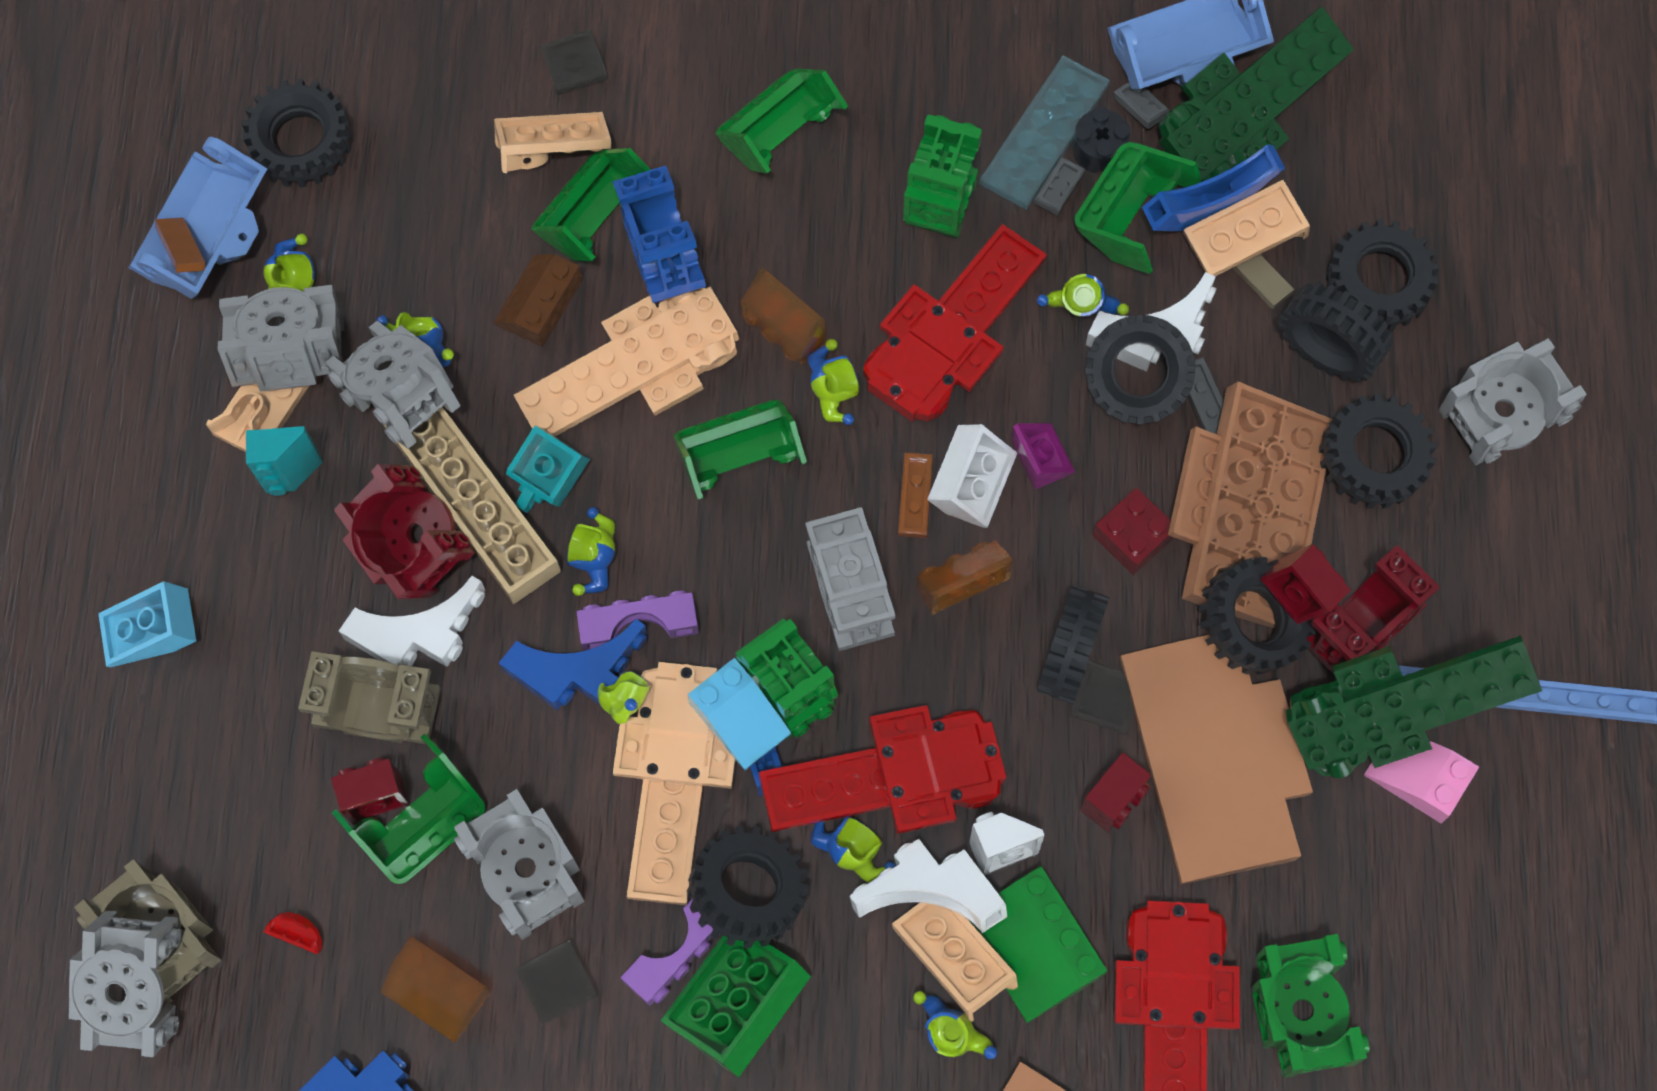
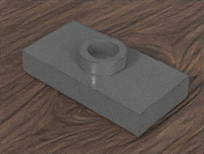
(1141, 104)
(1059, 186)

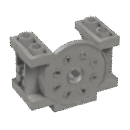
(283, 353)
(398, 378)
(1540, 385)
(850, 579)
(502, 831)
(120, 945)

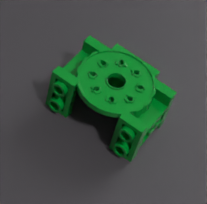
(942, 176)
(790, 676)
(1292, 967)

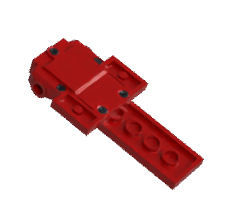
(945, 340)
(914, 770)
(1176, 990)

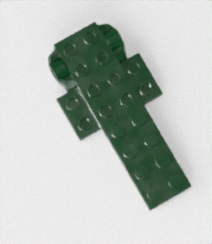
(1235, 112)
(1387, 714)

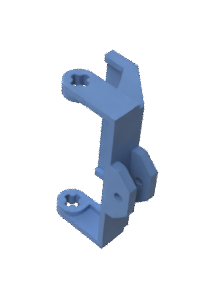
(1186, 38)
(214, 207)

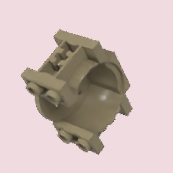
(369, 697)
(134, 897)

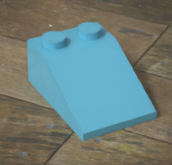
(147, 625)
(738, 714)

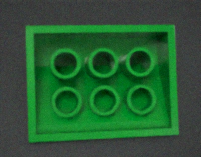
(1042, 946)
(736, 1001)

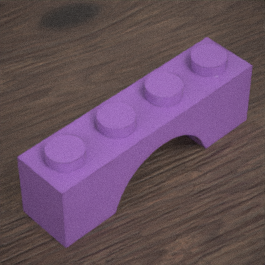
(673, 613)
(652, 976)

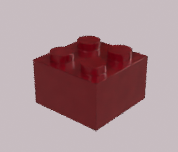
(1133, 531)
(1305, 584)
(369, 790)
(1115, 792)

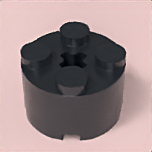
(1098, 138)

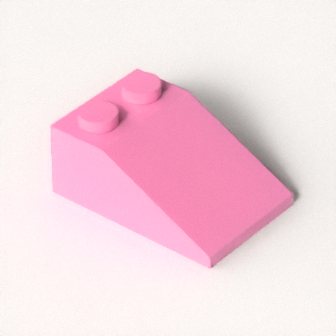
(1427, 780)

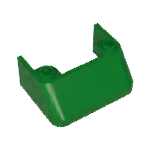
(777, 113)
(1120, 192)
(586, 202)
(738, 441)
(424, 826)

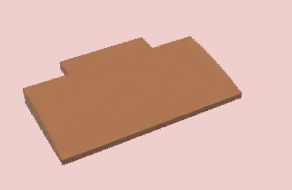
(1249, 490)
(1216, 759)

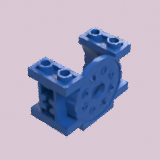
(657, 235)

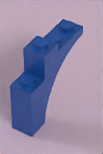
(1186, 206)
(558, 674)
(382, 1074)

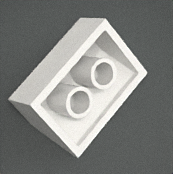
(972, 475)
(1003, 841)

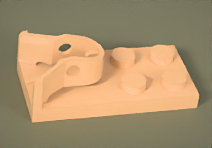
(544, 134)
(1247, 229)
(254, 411)
(955, 955)

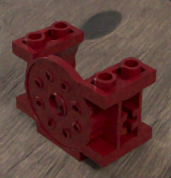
(371, 519)
(1374, 611)

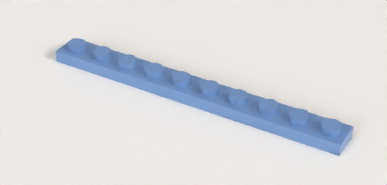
(1584, 701)

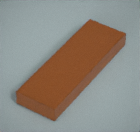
(180, 245)
(914, 495)

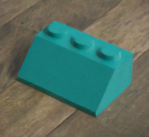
(281, 458)

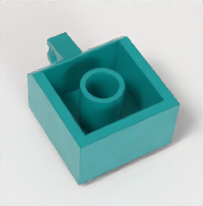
(545, 469)

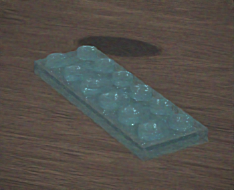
(1043, 132)

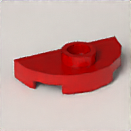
(295, 930)

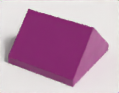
(1041, 453)

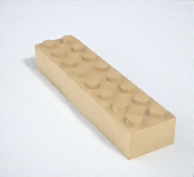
(480, 507)

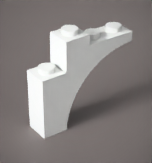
(1184, 315)
(430, 631)
(919, 878)

